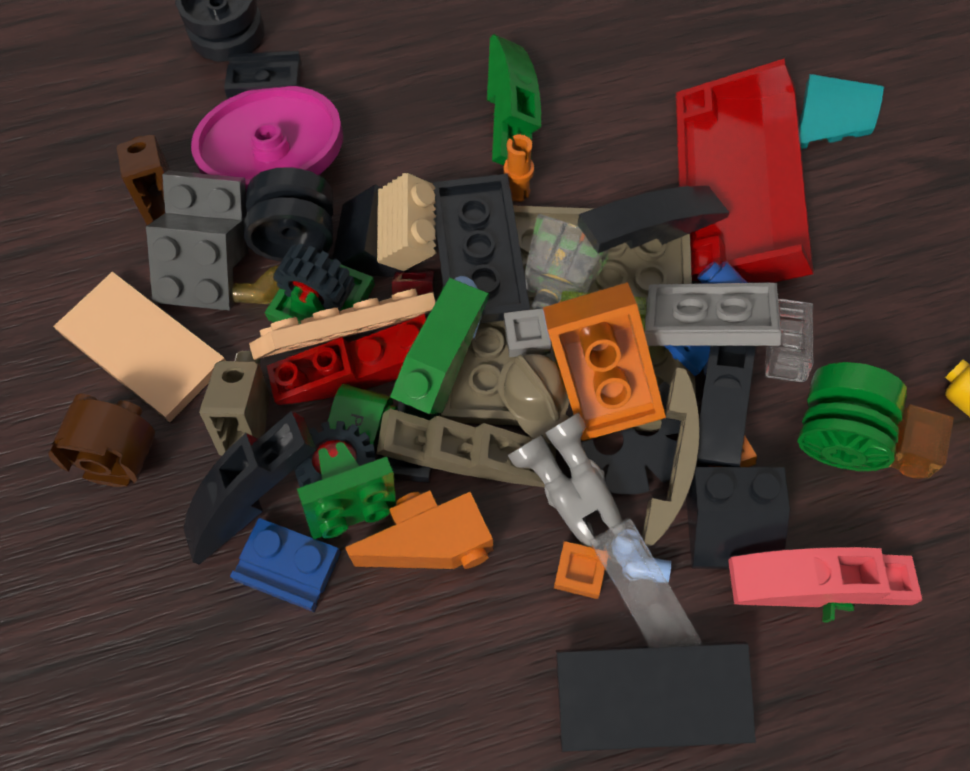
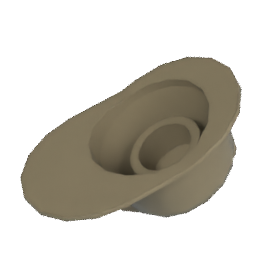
(534, 393)

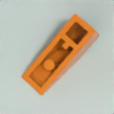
(434, 539)

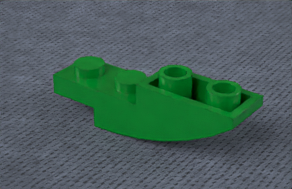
(514, 92)

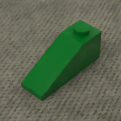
(440, 348)

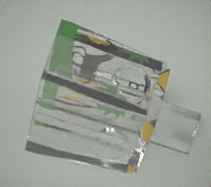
(560, 261)

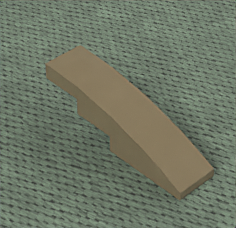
(455, 447)

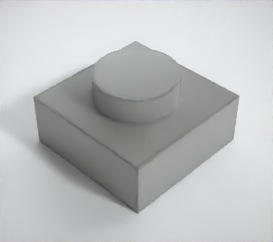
(526, 332)

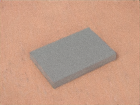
(713, 315)

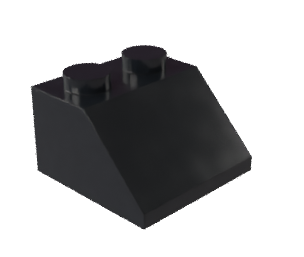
(736, 513)

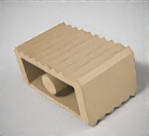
(406, 222)

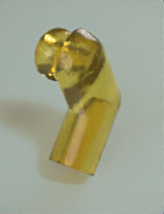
(259, 293)

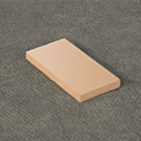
(140, 345)

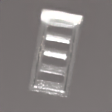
(788, 362)

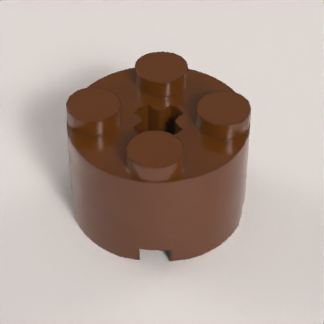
(103, 440)

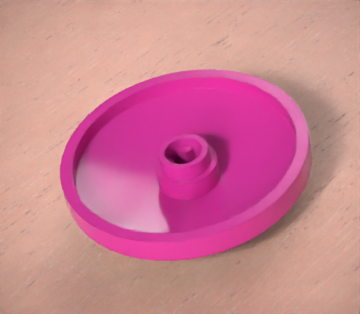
(268, 132)

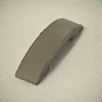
(680, 406)

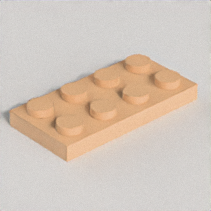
(333, 324)

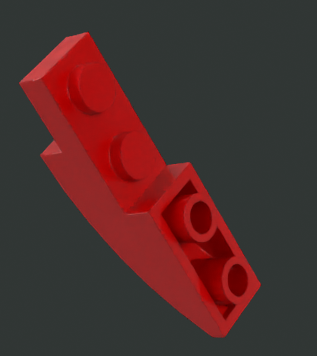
(361, 363)

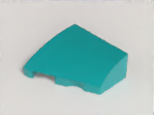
(838, 109)

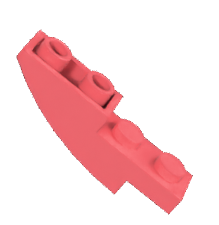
(823, 577)

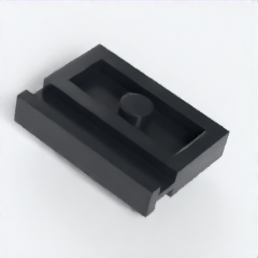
(262, 71)

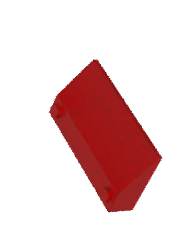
(747, 148)

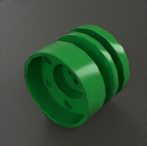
(853, 416)

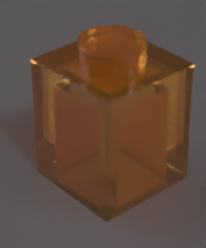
(922, 442)

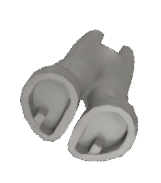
(574, 496)

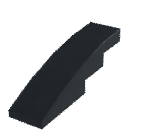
(652, 216)

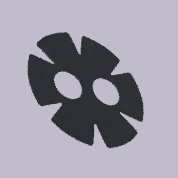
(627, 466)

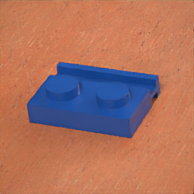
(286, 564)

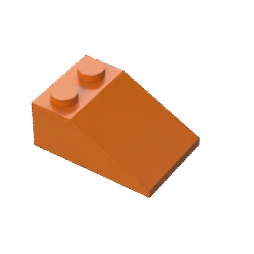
(605, 360)

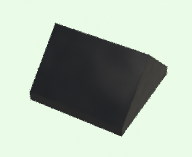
(359, 235)

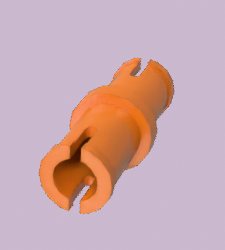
(519, 166)

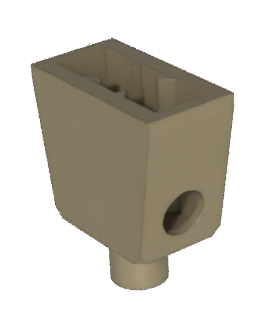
(235, 401)

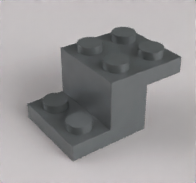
(197, 240)

